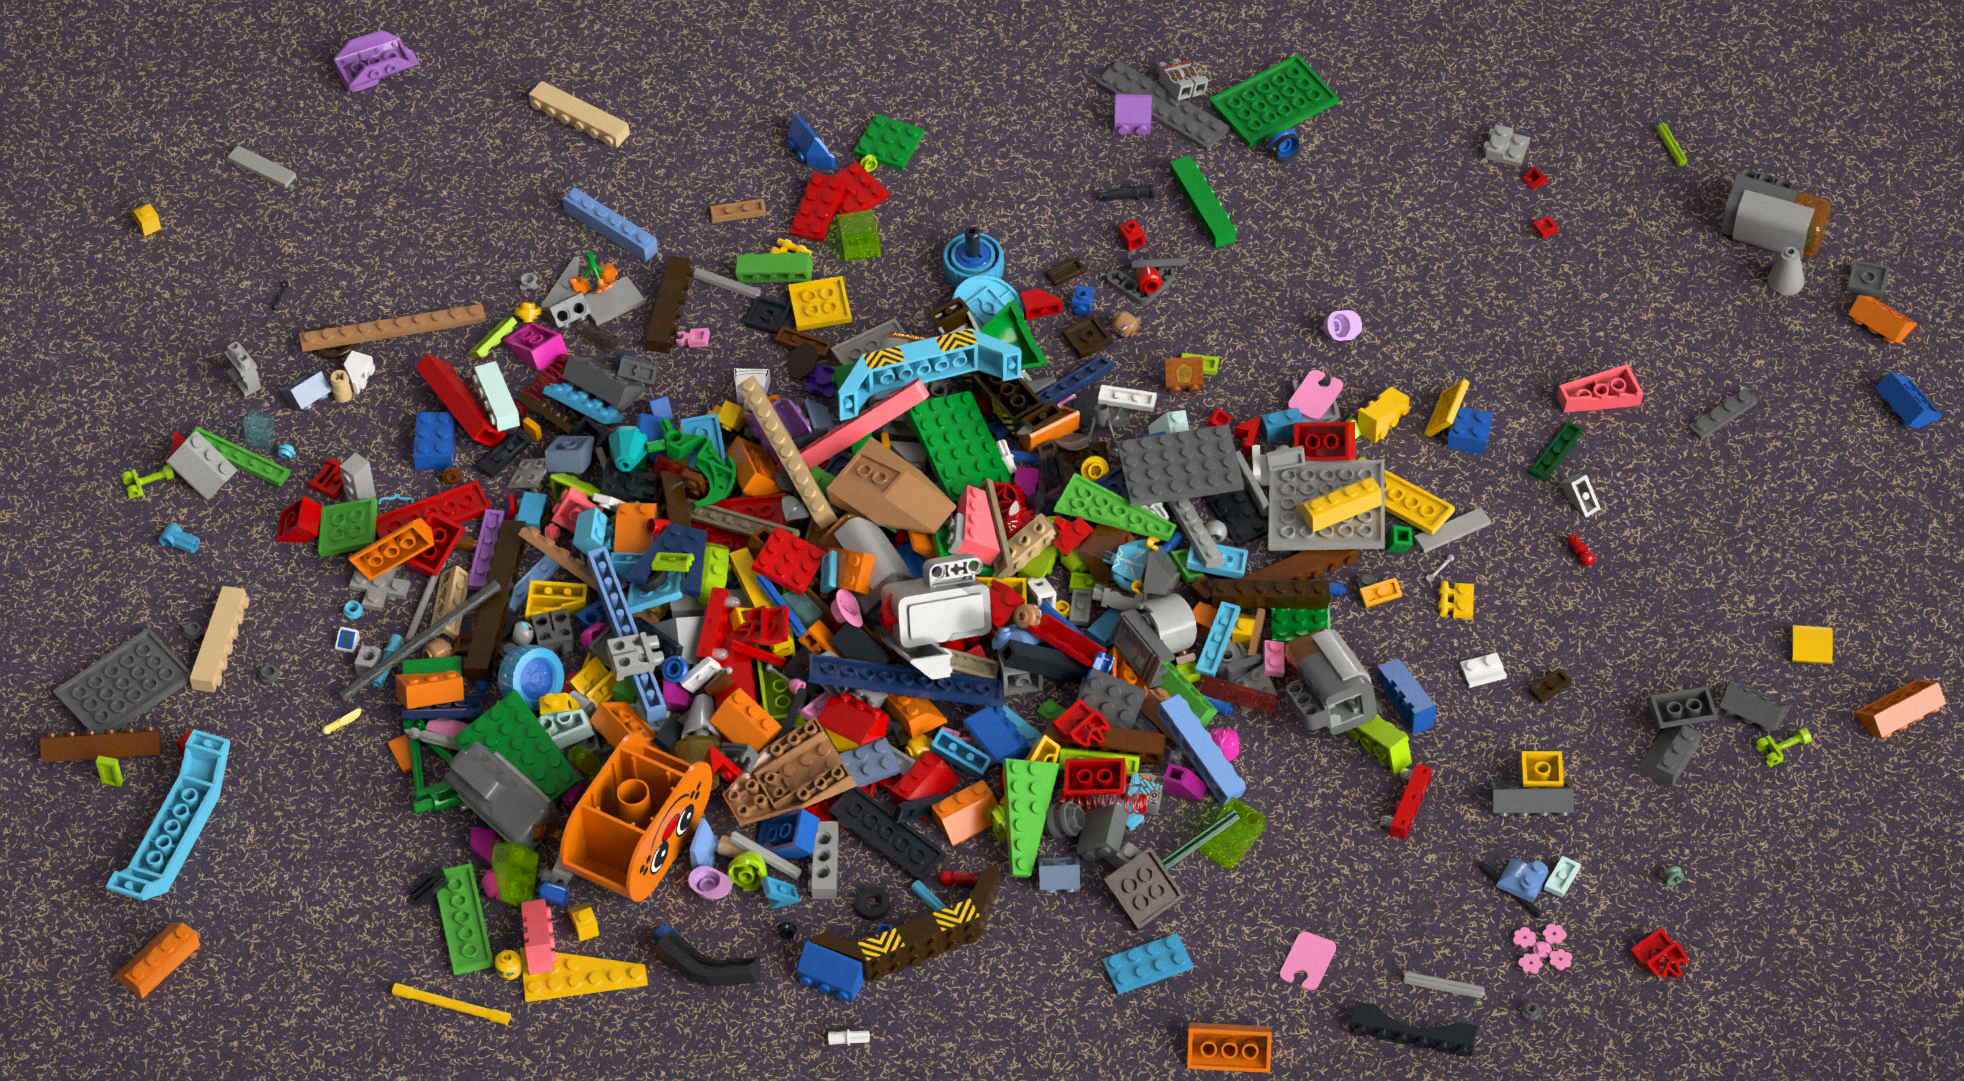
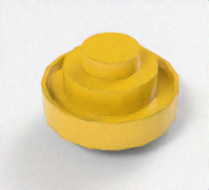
(527, 311)
(1094, 468)

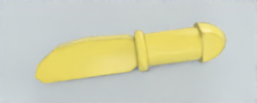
(327, 729)

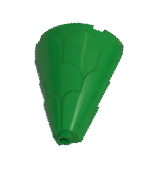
(1011, 328)

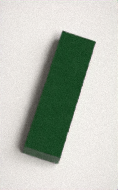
(1556, 451)

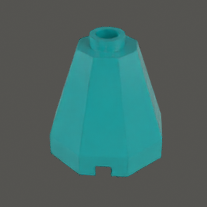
(627, 447)

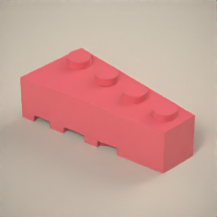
(1601, 391)
(979, 531)

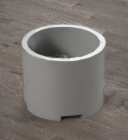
(1170, 620)

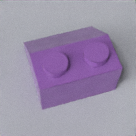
(1133, 114)

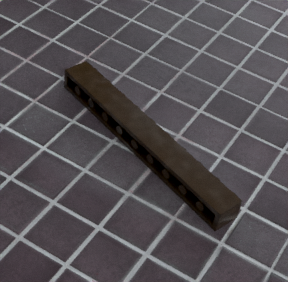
(494, 610)

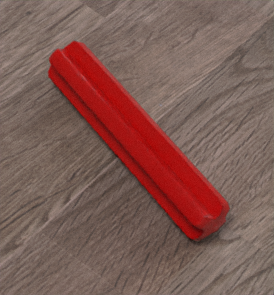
(758, 653)

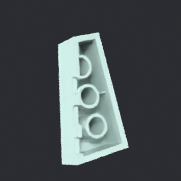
(495, 396)
(567, 727)

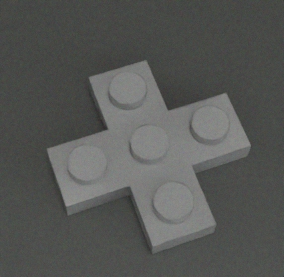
(379, 588)

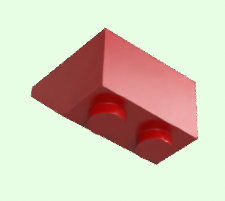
(299, 521)

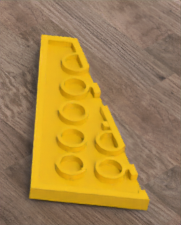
(580, 976)

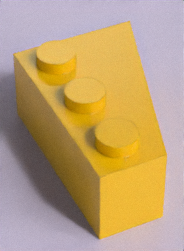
(1382, 414)
(553, 596)

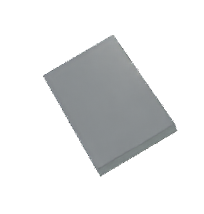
(613, 301)

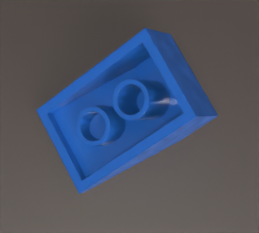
(789, 834)

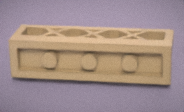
(456, 593)

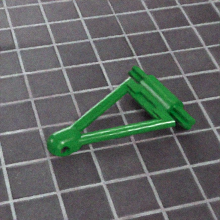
(435, 796)

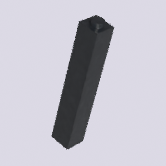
(1042, 661)

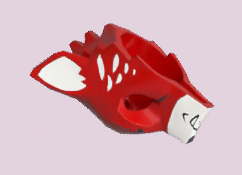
(1016, 518)

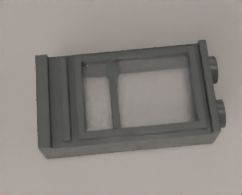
(1141, 647)

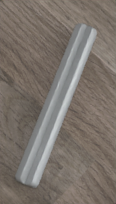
(726, 283)
(769, 857)
(1444, 984)

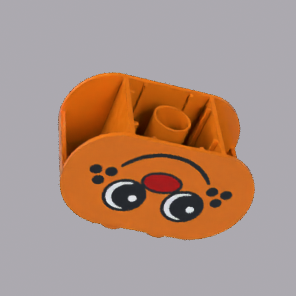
(635, 818)

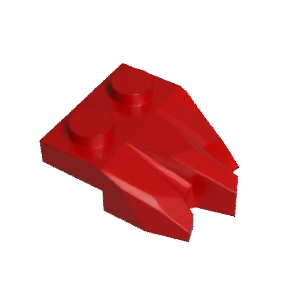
(1003, 603)
(766, 625)
(1082, 725)
(1660, 955)

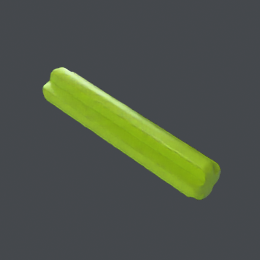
(1671, 144)

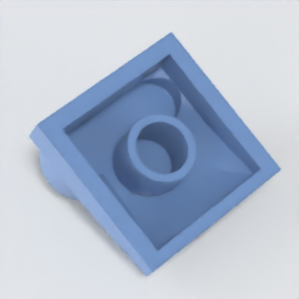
(1015, 633)
(703, 846)
(1523, 879)

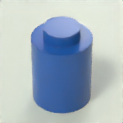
(553, 893)

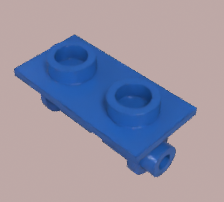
(1101, 662)

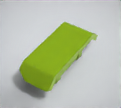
(1042, 563)

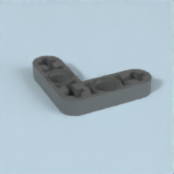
(1133, 294)

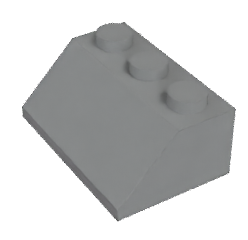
(201, 465)

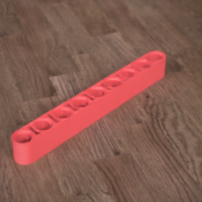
(864, 424)

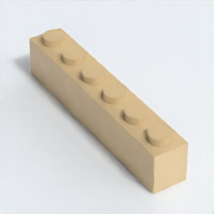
(579, 114)
(218, 639)

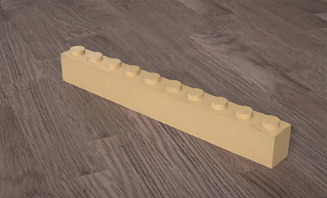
(787, 452)

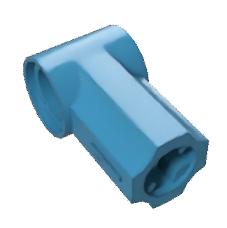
(175, 537)

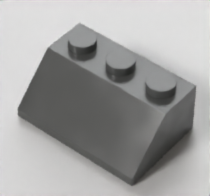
(1754, 706)
(1682, 707)
(1670, 754)

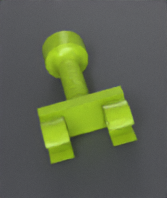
(136, 490)
(1777, 756)

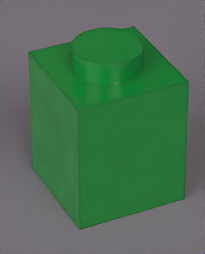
(1399, 539)

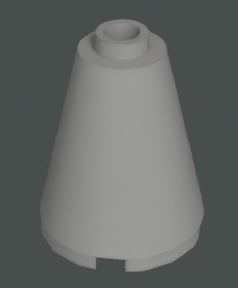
(1787, 273)
(699, 718)

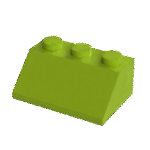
(563, 481)

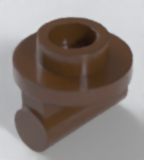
(451, 475)

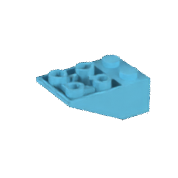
(594, 531)

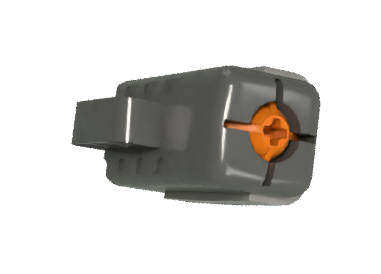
(502, 795)

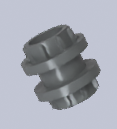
(1064, 820)

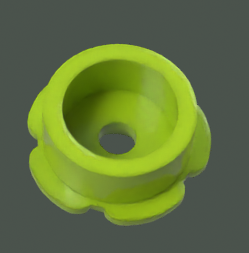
(869, 162)

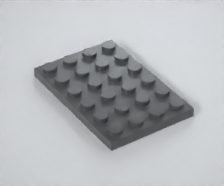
(1180, 465)
(123, 683)

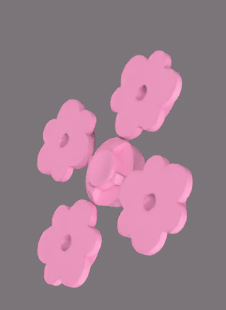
(1542, 949)

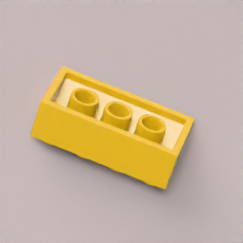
(1341, 503)

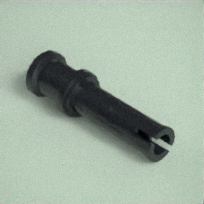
(1135, 192)

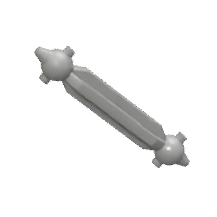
(433, 738)

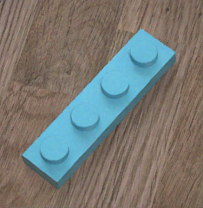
(1218, 639)

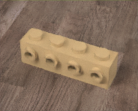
(1030, 542)

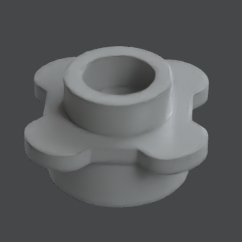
(528, 277)

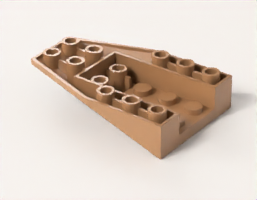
(889, 491)
(789, 776)

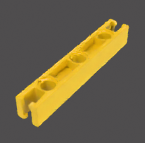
(741, 564)

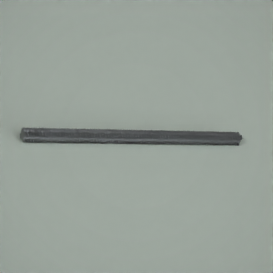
(419, 639)

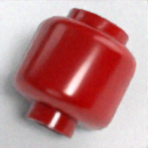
(1148, 279)

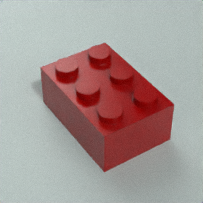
(1326, 440)

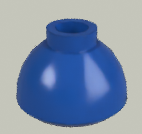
(675, 669)

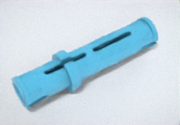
(394, 644)

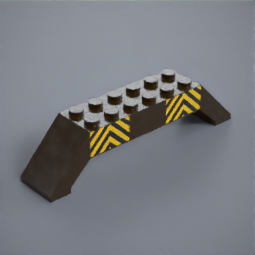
(1010, 399)
(921, 937)

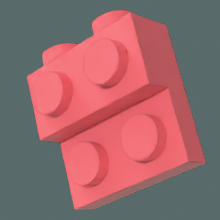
(572, 504)

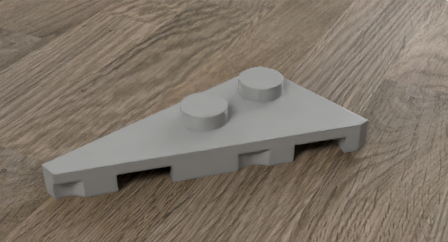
(562, 288)

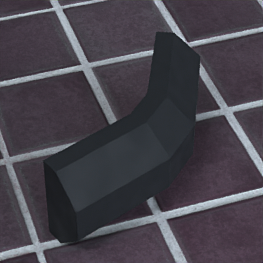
(704, 969)

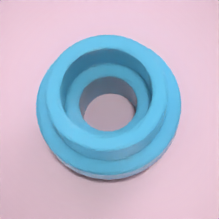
(286, 451)
(353, 605)

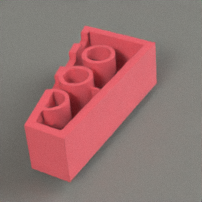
(537, 936)

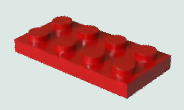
(818, 207)

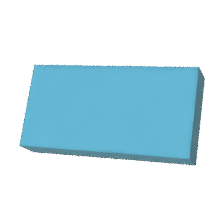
(829, 572)

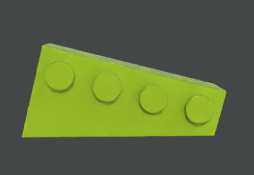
(1385, 741)

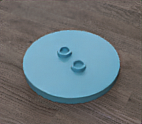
(986, 297)

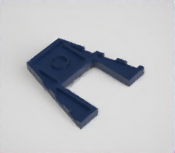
(675, 540)

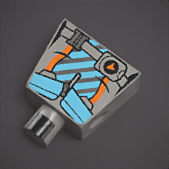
(1151, 785)

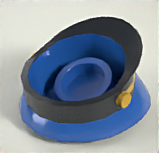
(1285, 145)

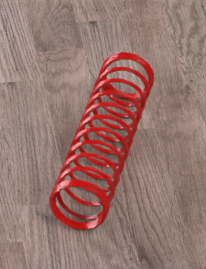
(548, 381)
(1142, 797)

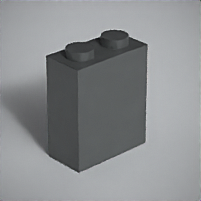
(1102, 832)

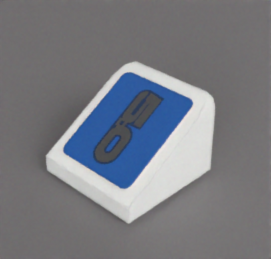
(347, 640)

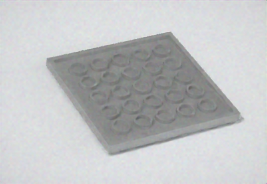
(1305, 482)

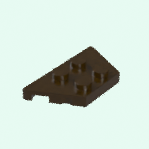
(547, 411)

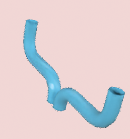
(396, 495)

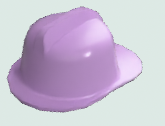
(1344, 324)
(709, 882)

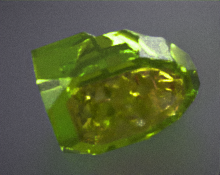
(584, 760)

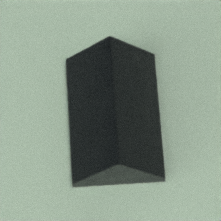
(858, 645)

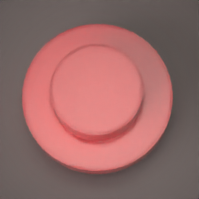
(552, 531)

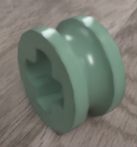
(1674, 875)

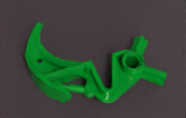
(680, 445)

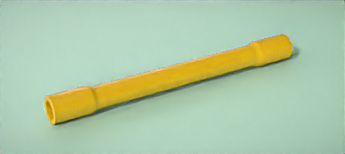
(411, 993)

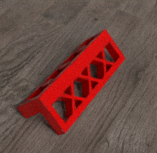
(1066, 639)

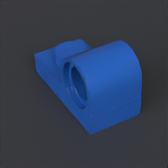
(590, 615)

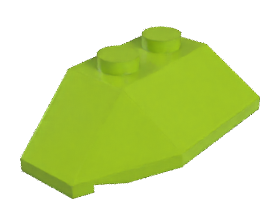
(714, 570)

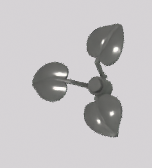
(1103, 418)
(790, 505)

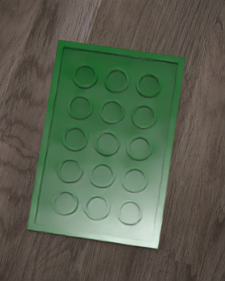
(1273, 100)
(957, 443)
(524, 742)

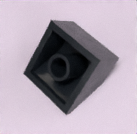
(588, 427)

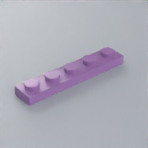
(485, 548)

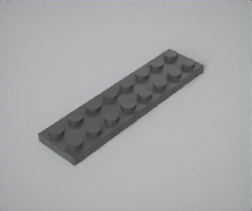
(1176, 115)

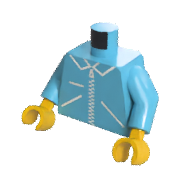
(1130, 563)

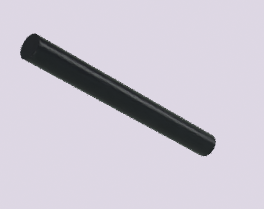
(1495, 876)

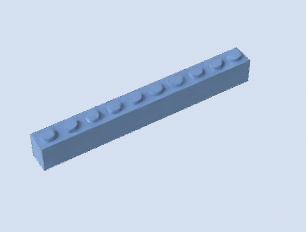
(623, 625)

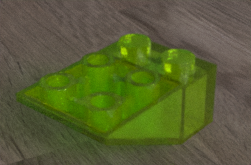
(859, 235)
(1234, 842)
(514, 872)

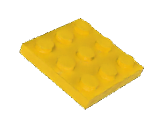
(819, 303)

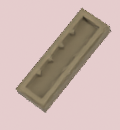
(973, 664)

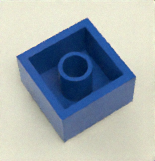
(1470, 431)

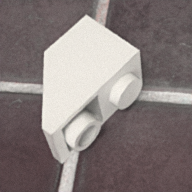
(358, 368)

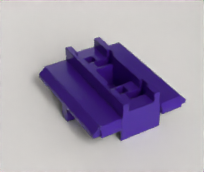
(820, 382)

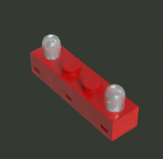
(714, 623)
(1410, 802)

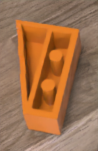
(429, 688)

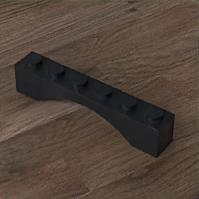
(1455, 1038)

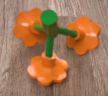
(604, 276)

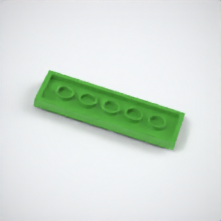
(464, 921)

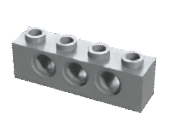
(824, 887)

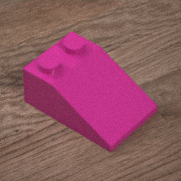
(536, 345)

